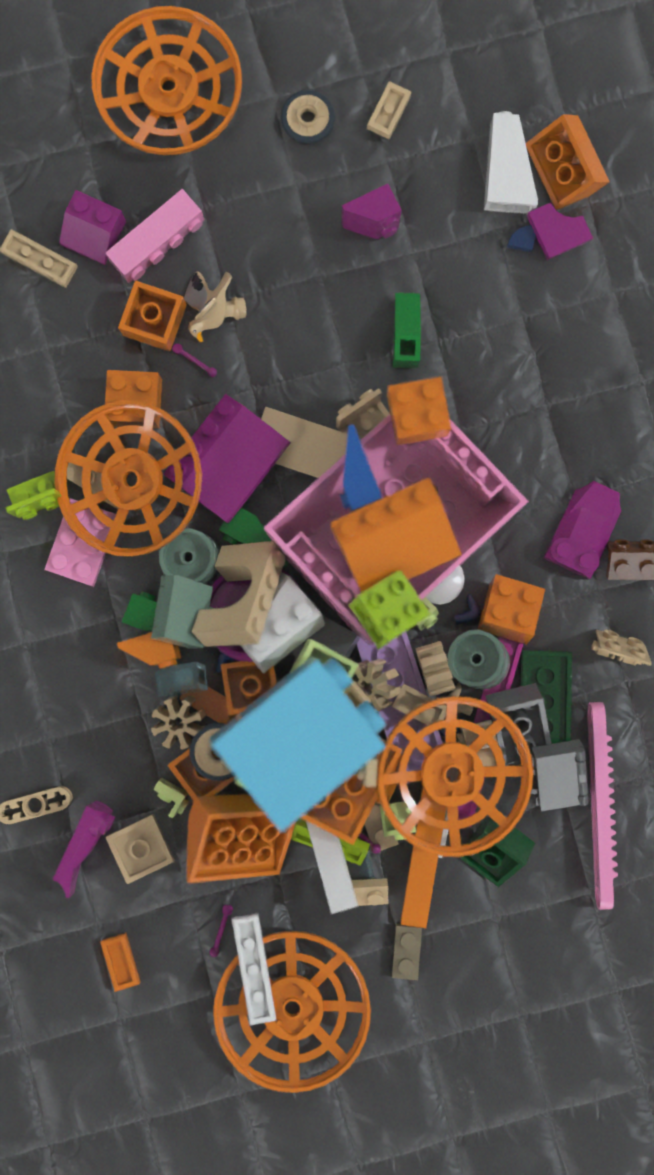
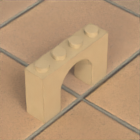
(246, 619)

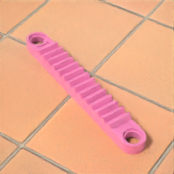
(601, 806)

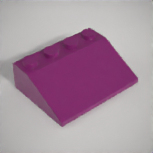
(234, 457)

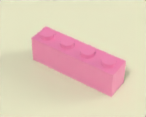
(155, 236)

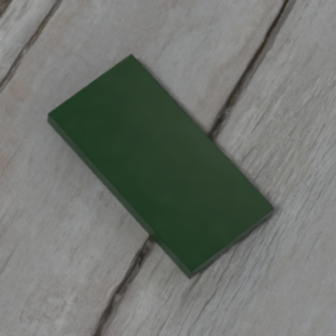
(554, 680)

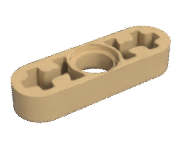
(51, 793)

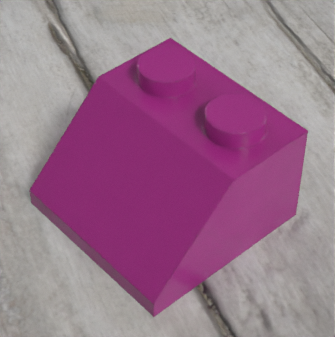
(373, 213)
(91, 227)

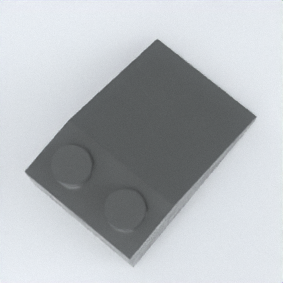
(527, 710)

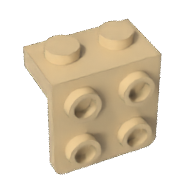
(364, 414)

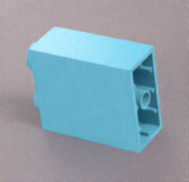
(300, 740)

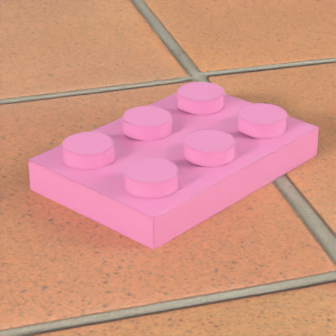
(73, 556)

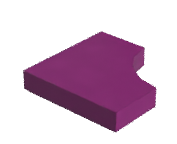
(558, 232)

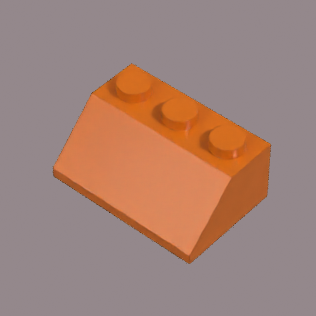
(567, 161)

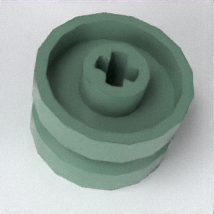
(205, 551)
(473, 646)

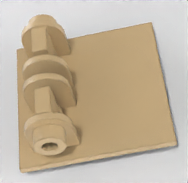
(628, 650)

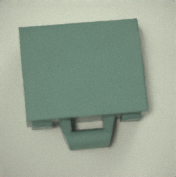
(177, 610)

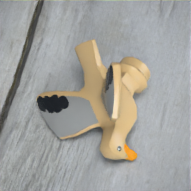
(211, 304)

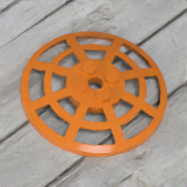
(164, 69)
(115, 478)
(465, 786)
(299, 1025)

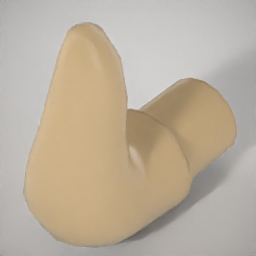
(461, 708)

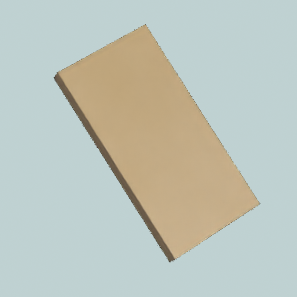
(312, 445)

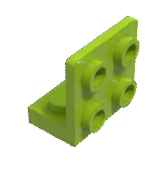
(33, 496)
(389, 609)

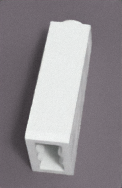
(509, 172)

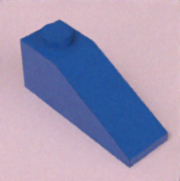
(358, 481)

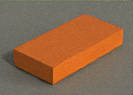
(120, 962)

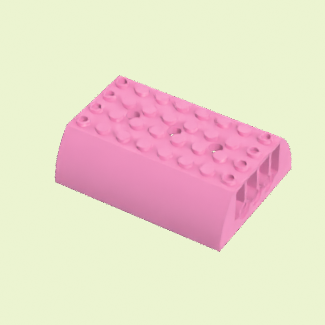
(469, 487)

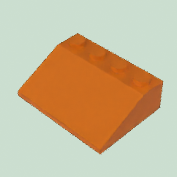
(396, 534)
(349, 804)
(233, 839)

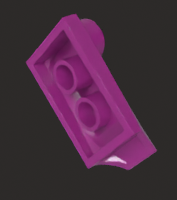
(585, 529)
(94, 822)

